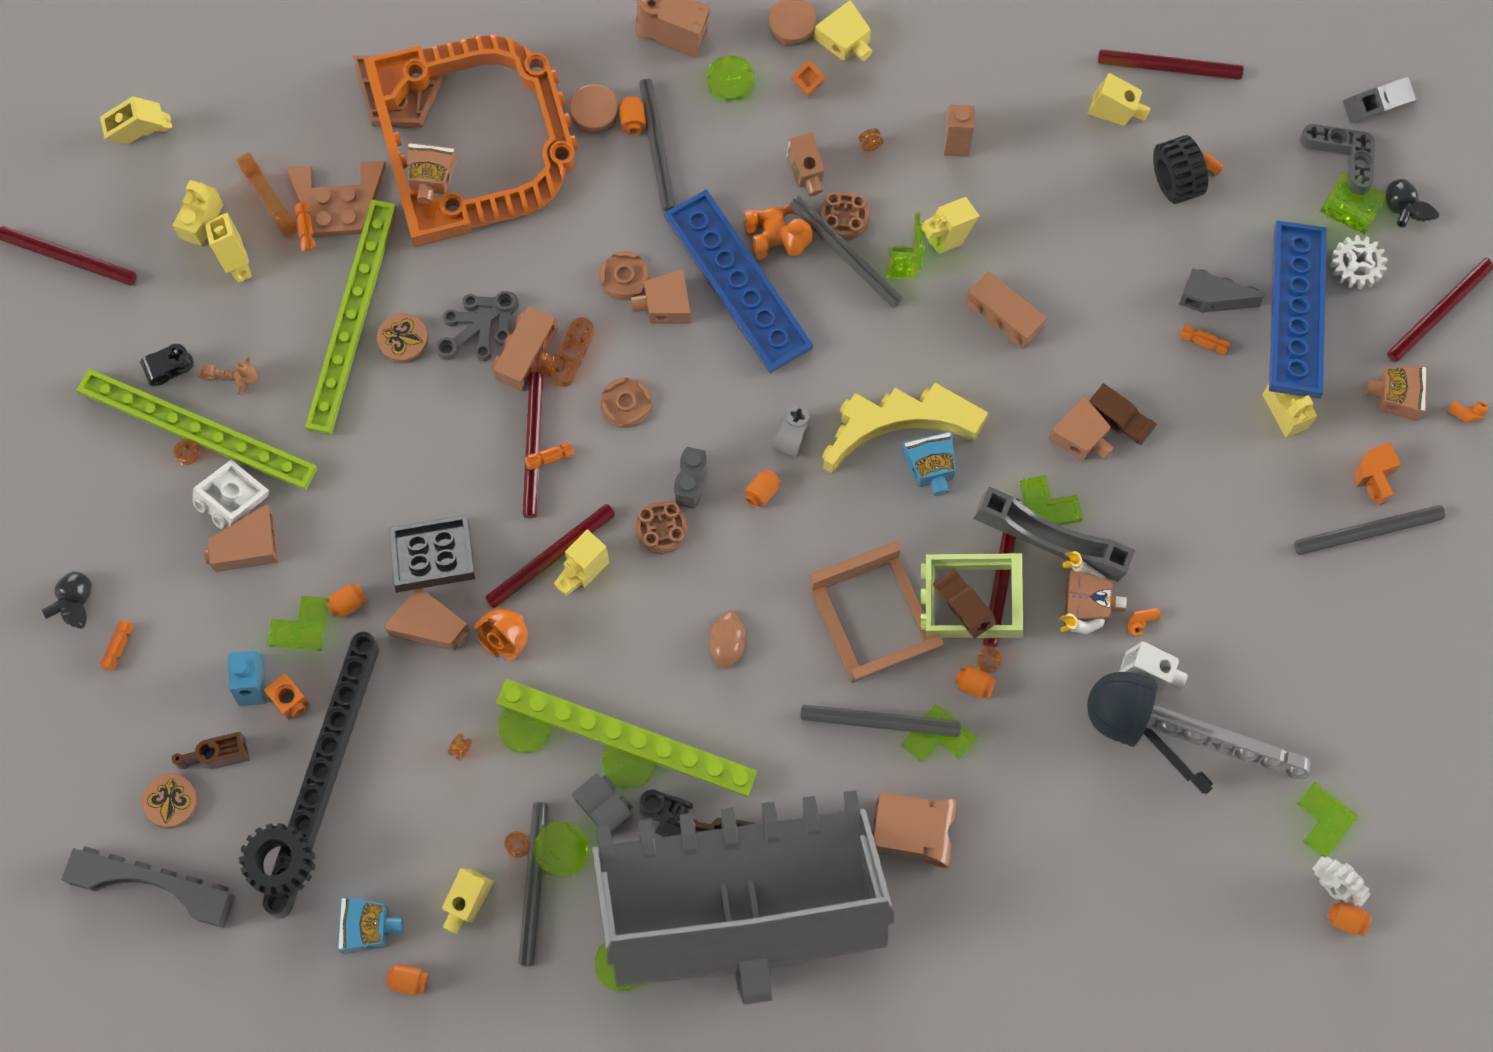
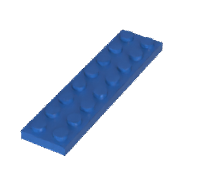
(738, 281)
(1298, 310)

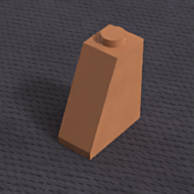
(959, 130)
(244, 543)
(427, 622)

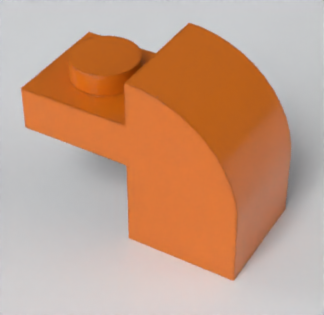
(1374, 468)

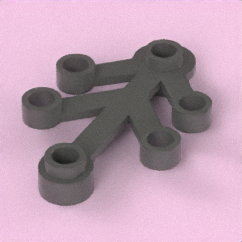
(480, 322)

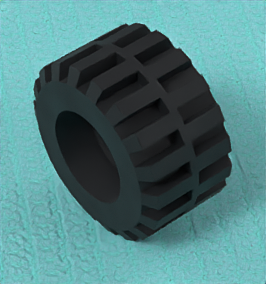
(1180, 169)
(261, 845)

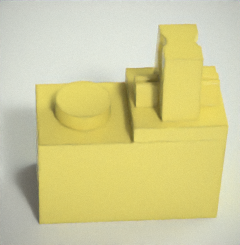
(134, 119)
(198, 207)
(950, 225)
(228, 246)
(1290, 411)
(583, 563)

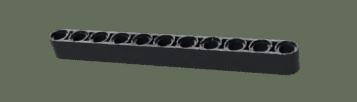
(331, 760)

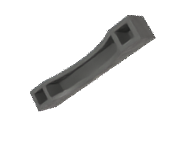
(1015, 519)
(96, 872)

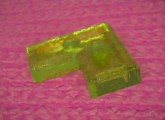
(1057, 510)
(306, 632)
(922, 744)
(1332, 817)

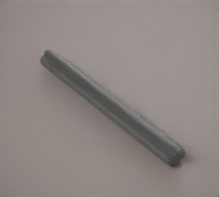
(657, 144)
(845, 251)
(1369, 529)
(880, 720)
(532, 890)

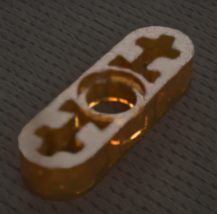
(571, 341)

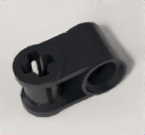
(164, 364)
(666, 802)

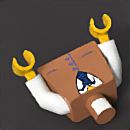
(1088, 597)

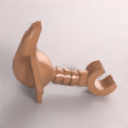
(244, 375)

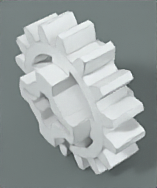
(1361, 273)
(1341, 881)

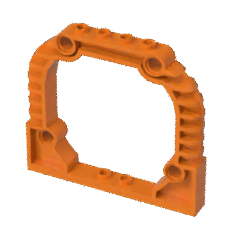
(392, 81)

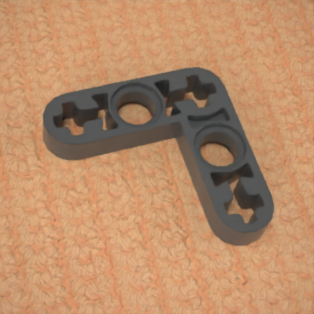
(1351, 146)

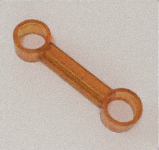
(278, 211)

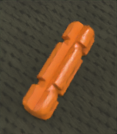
(304, 226)
(1205, 339)
(549, 455)
(116, 645)

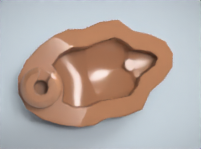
(727, 639)

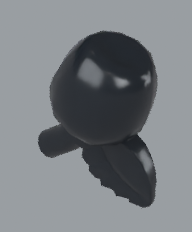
(1403, 200)
(72, 594)

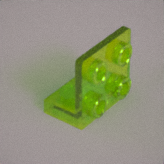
(1350, 208)
(905, 261)

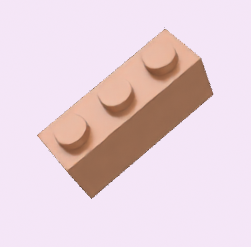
(1005, 310)
(524, 347)

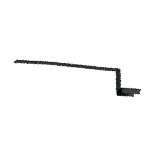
(1200, 780)

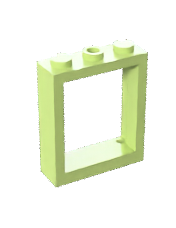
(972, 562)

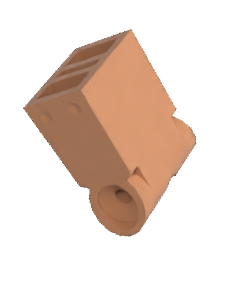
(673, 23)
(914, 827)

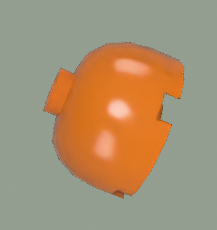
(502, 633)

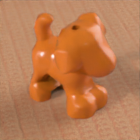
(793, 236)

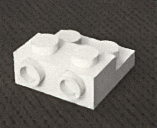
(228, 494)

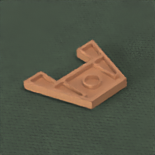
(412, 108)
(338, 208)

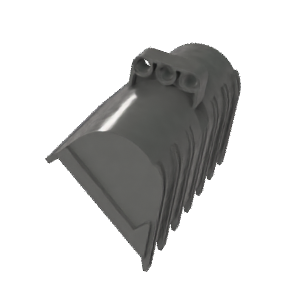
(741, 896)

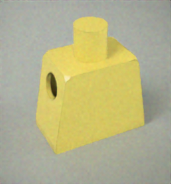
(845, 33)
(1117, 101)
(474, 890)

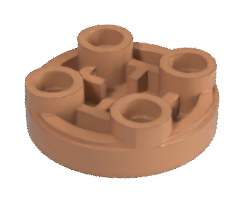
(792, 21)
(594, 108)
(846, 213)
(661, 527)

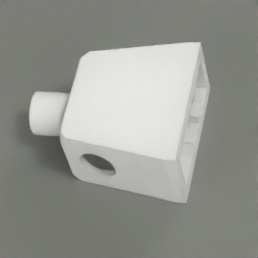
(1154, 665)

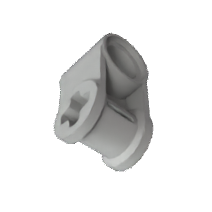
(792, 434)

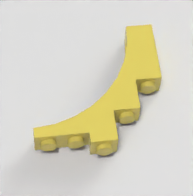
(934, 410)

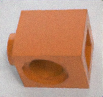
(808, 78)
(281, 687)

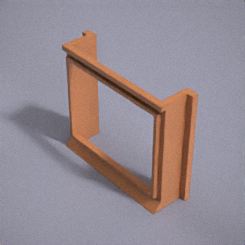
(854, 567)

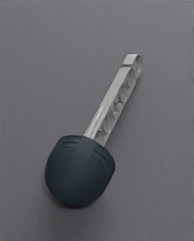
(1124, 706)

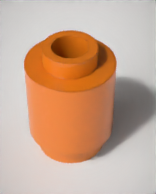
(632, 115)
(762, 488)
(346, 600)
(975, 682)
(1349, 918)
(407, 979)

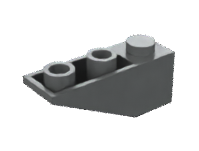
(1379, 99)
(1211, 293)

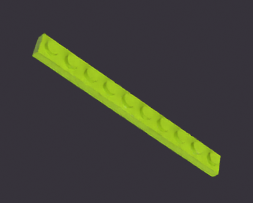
(351, 318)
(197, 429)
(627, 738)

